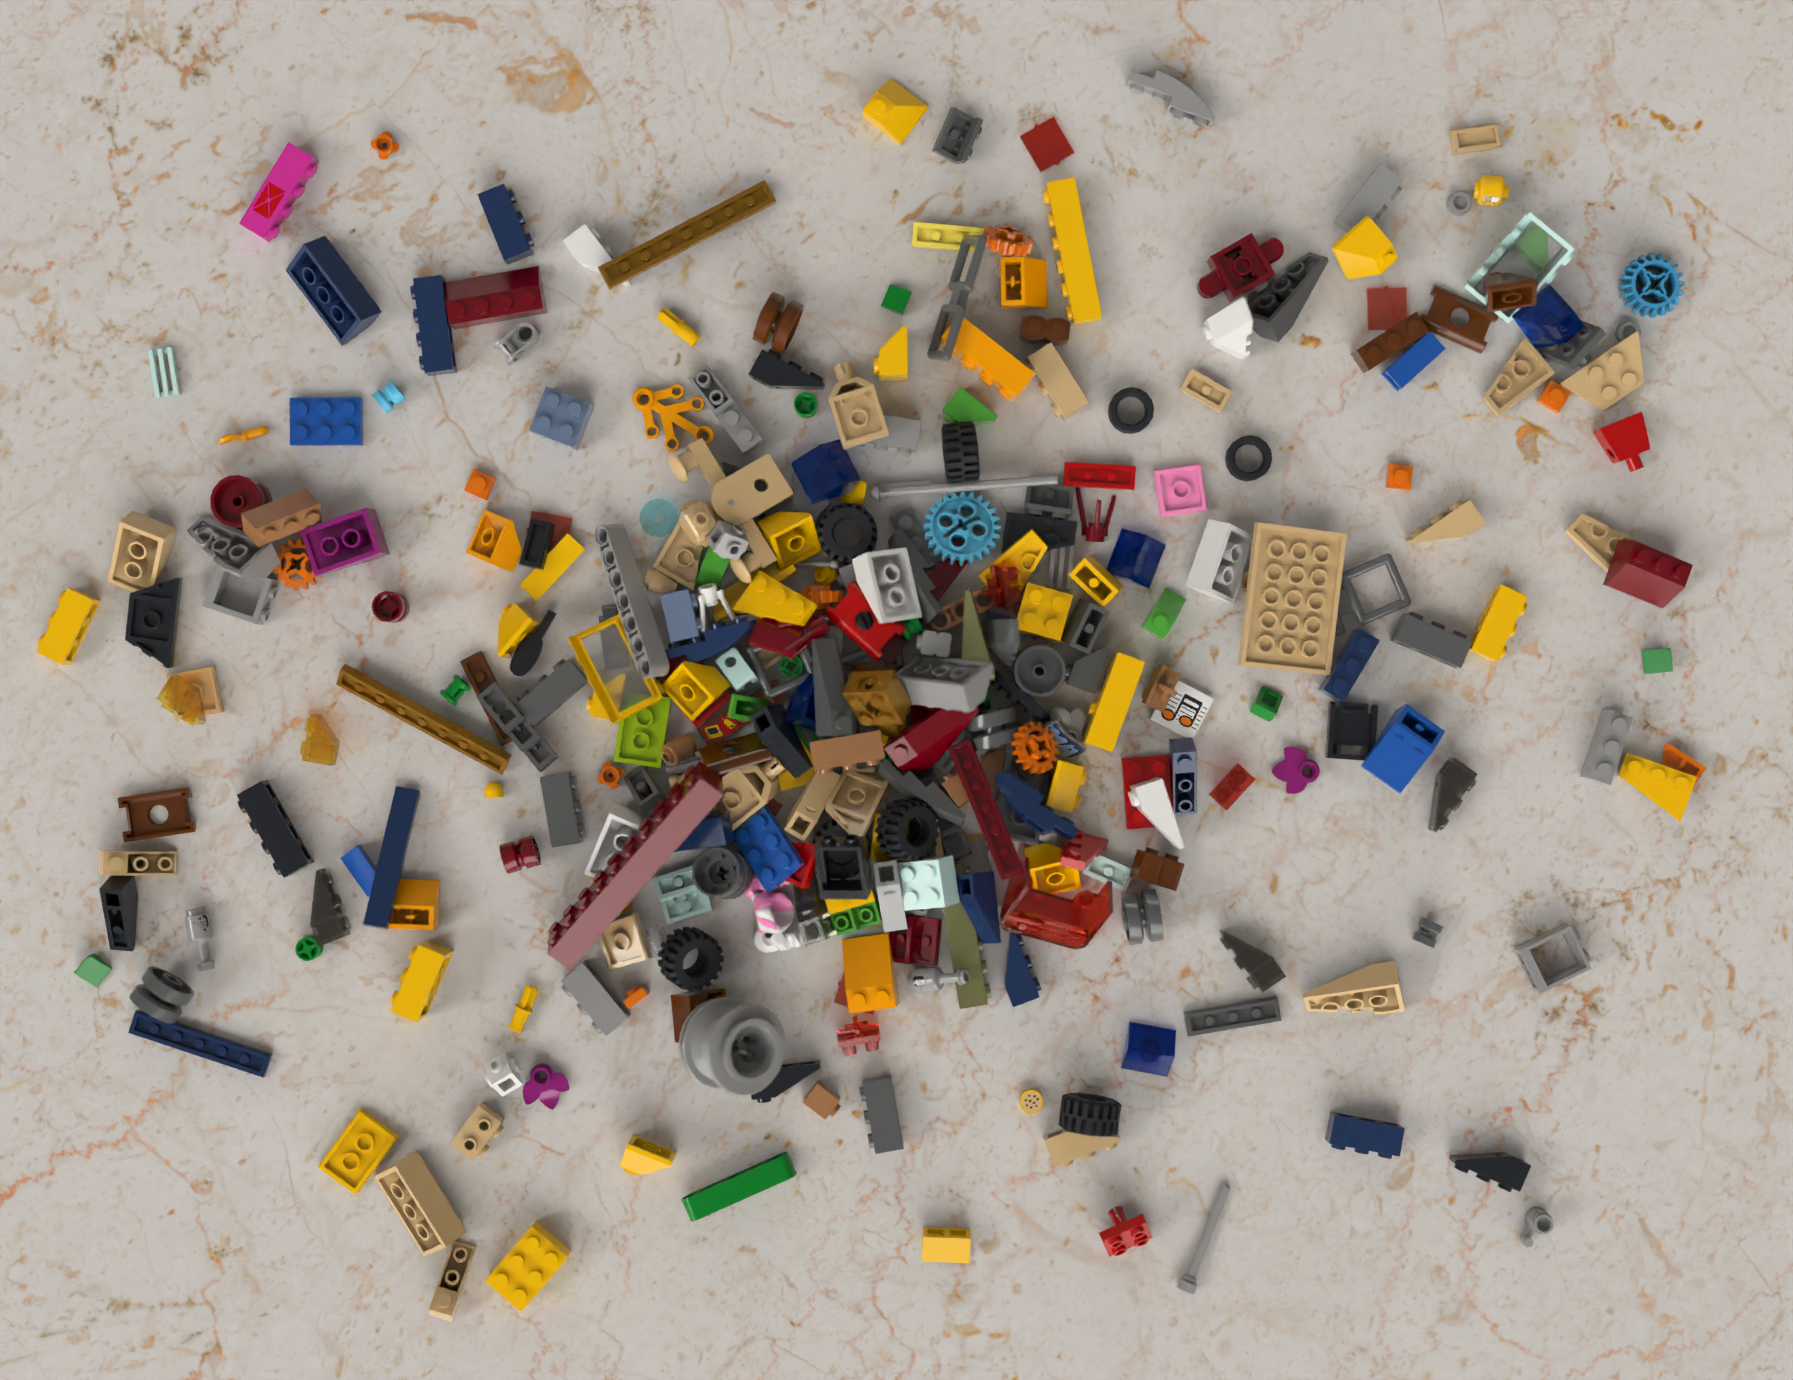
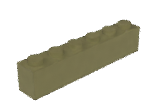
(965, 953)

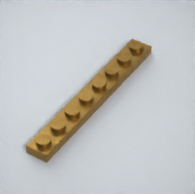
(686, 235)
(423, 719)

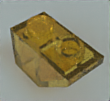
(183, 698)
(320, 743)

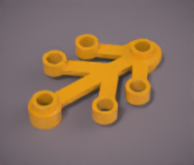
(669, 414)

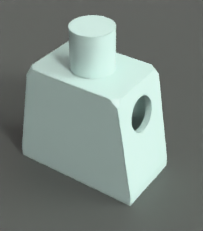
(741, 674)

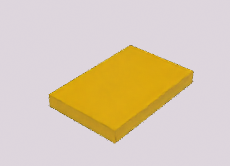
(358, 1151)

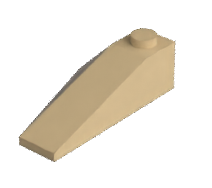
(1369, 988)

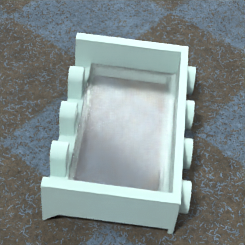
(1528, 251)

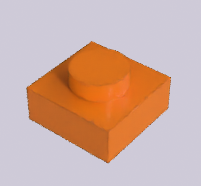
(1553, 396)
(1399, 477)
(480, 484)
(634, 995)

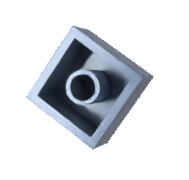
(561, 418)
(682, 615)

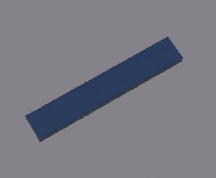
(391, 858)
(201, 1044)

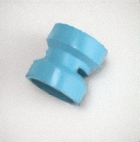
(389, 396)

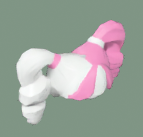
(773, 915)

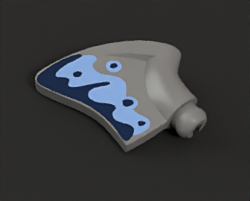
(1067, 745)

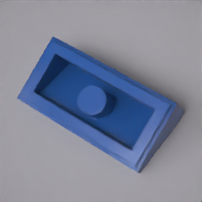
(360, 867)

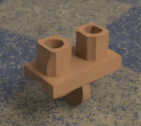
(1161, 687)

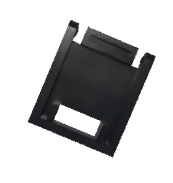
(1350, 727)

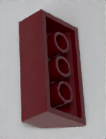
(495, 298)

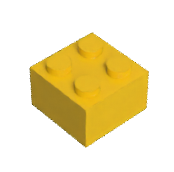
(1043, 612)

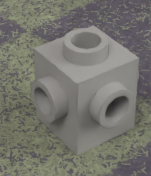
(728, 540)

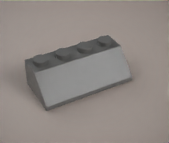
(946, 682)

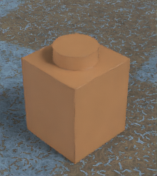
(822, 1100)

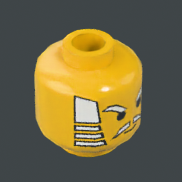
(1490, 190)

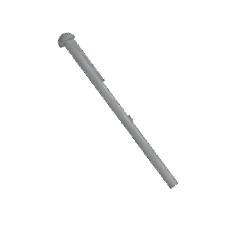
(926, 487)

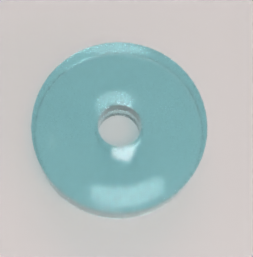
(654, 508)

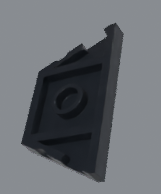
(154, 620)

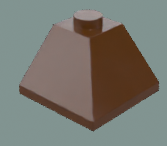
(1509, 291)

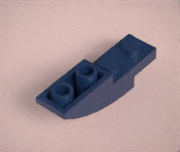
(717, 640)
(1026, 803)

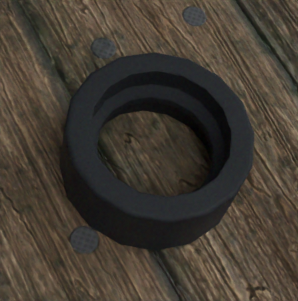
(1130, 392)
(1266, 458)

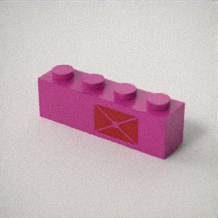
(279, 192)

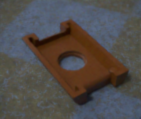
(1439, 319)
(750, 753)
(139, 820)

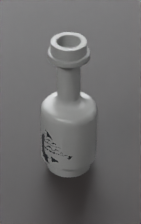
(199, 932)
(933, 978)

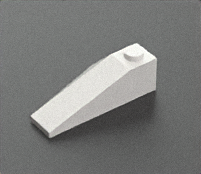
(1231, 329)

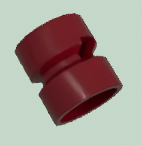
(390, 607)
(521, 854)

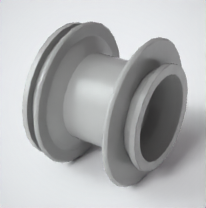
(713, 1042)

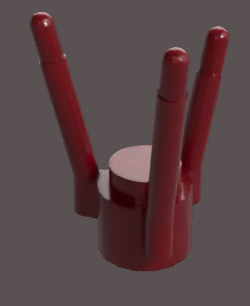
(1096, 531)
(816, 628)

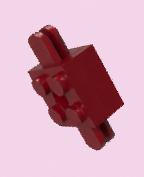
(1240, 267)

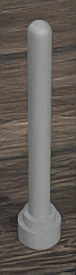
(1188, 1281)

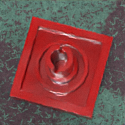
(1124, 1233)

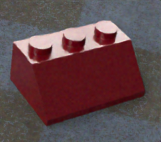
(1646, 573)

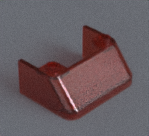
(1054, 917)

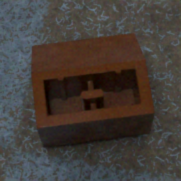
(685, 1003)

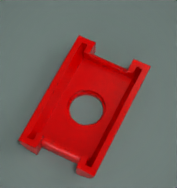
(869, 640)

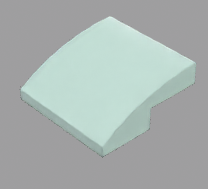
(681, 897)

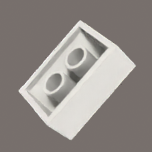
(1220, 561)

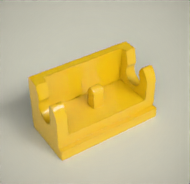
(946, 1245)

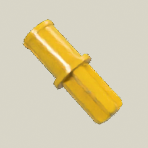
(679, 327)
(523, 1008)

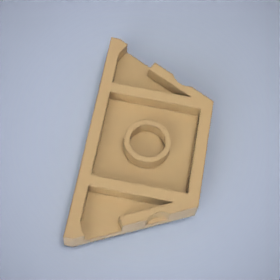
(1609, 375)
(857, 799)

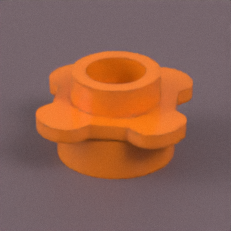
(384, 138)
(604, 776)

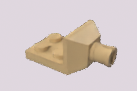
(856, 409)
(749, 790)

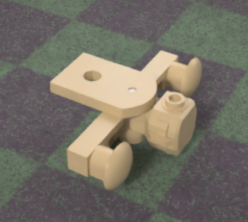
(732, 501)

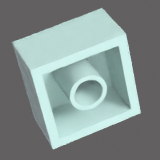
(928, 883)

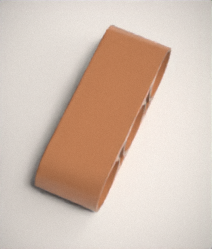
(952, 618)

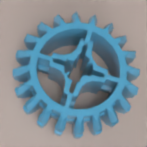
(1658, 292)

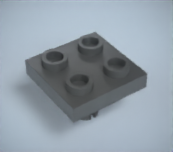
(1575, 349)

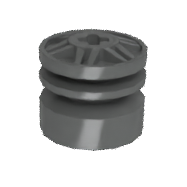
(710, 870)

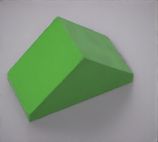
(743, 706)

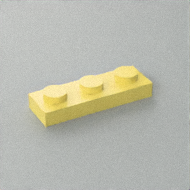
(942, 236)

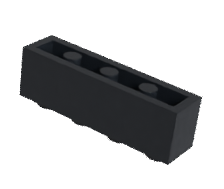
(274, 828)

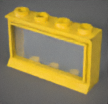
(612, 670)

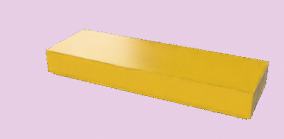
(556, 563)

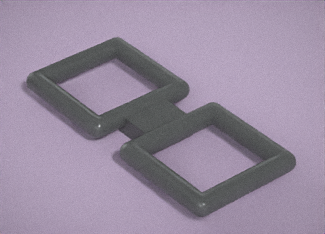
(958, 298)
(1349, 600)
(807, 658)

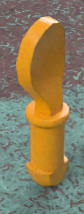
(246, 435)

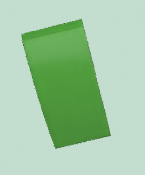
(857, 918)

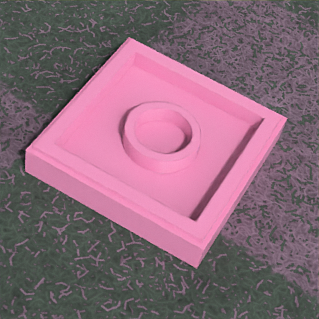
(1180, 490)

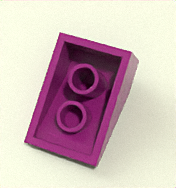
(345, 541)

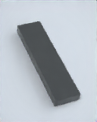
(1232, 1016)

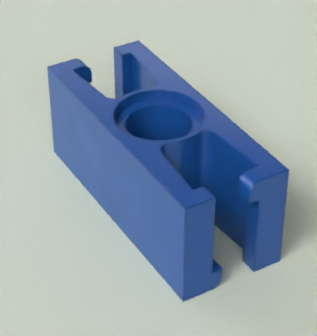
(1413, 361)

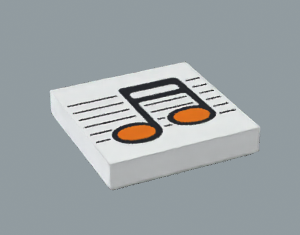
(1184, 711)

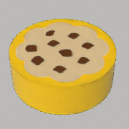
(1031, 1101)

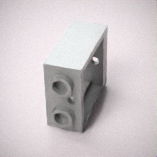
(217, 588)
(1531, 969)

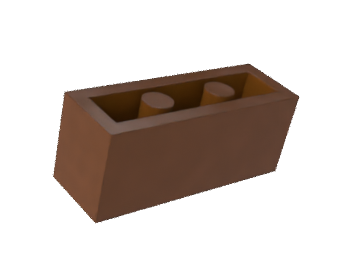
(1389, 342)

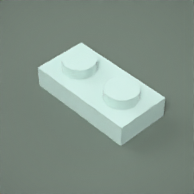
(1107, 869)

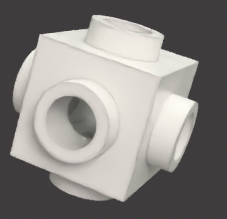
(500, 1070)

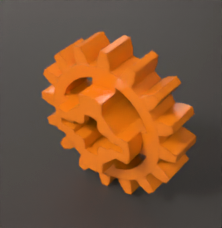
(1008, 240)
(290, 570)
(822, 596)
(1035, 747)

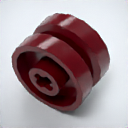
(235, 496)

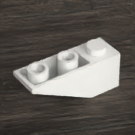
(587, 250)

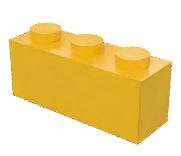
(1497, 623)
(67, 626)

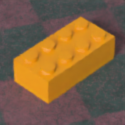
(990, 361)

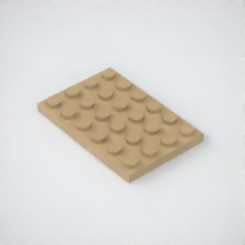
(1292, 598)

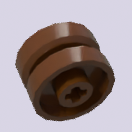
(776, 321)

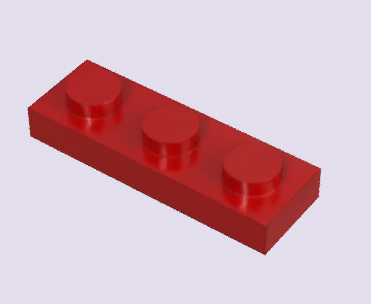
(1099, 476)

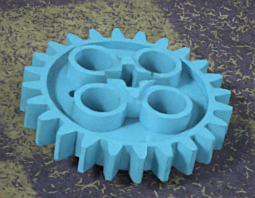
(951, 510)

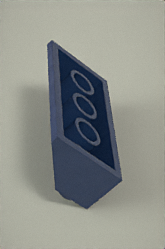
(333, 289)

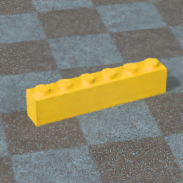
(1073, 251)

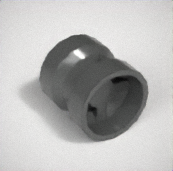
(1424, 937)

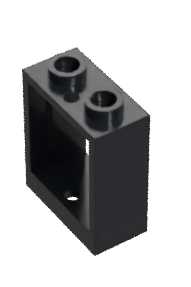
(842, 888)

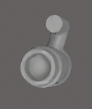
(1537, 1221)

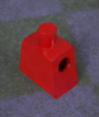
(1625, 440)

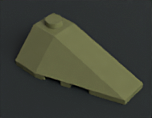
(974, 641)

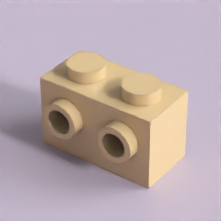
(477, 1131)

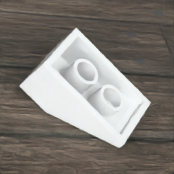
(888, 584)
(1153, 802)
(617, 828)

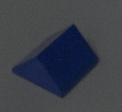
(1135, 557)
(1149, 1049)

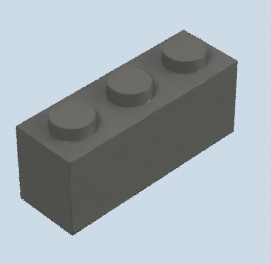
(1431, 640)
(551, 692)
(562, 809)
(881, 1114)

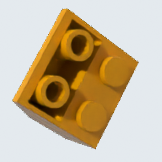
(1022, 283)
(416, 905)

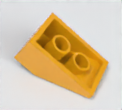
(869, 973)

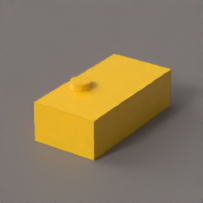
(1112, 701)

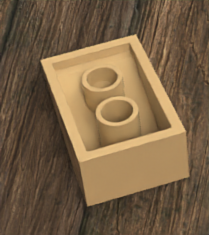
(140, 552)

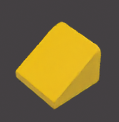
(857, 495)

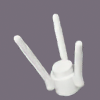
(709, 597)

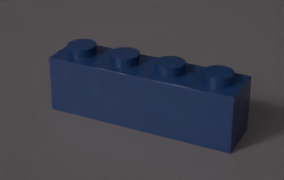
(434, 329)

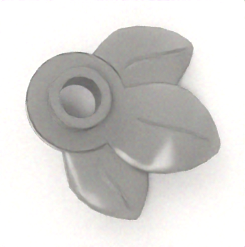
(1071, 722)

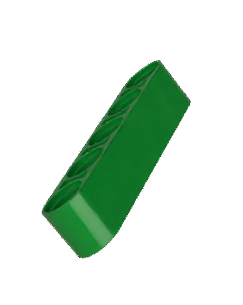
(739, 1186)

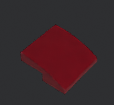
(773, 638)
(918, 943)

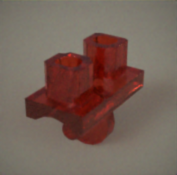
(999, 587)
(1231, 786)
(856, 1034)

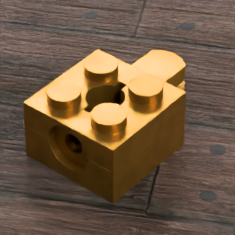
(878, 700)

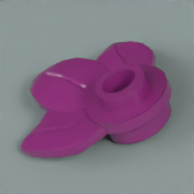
(1292, 770)
(545, 1089)

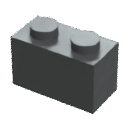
(1084, 625)

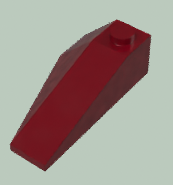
(927, 739)

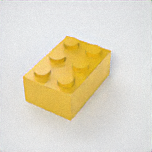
(420, 980)
(528, 1266)

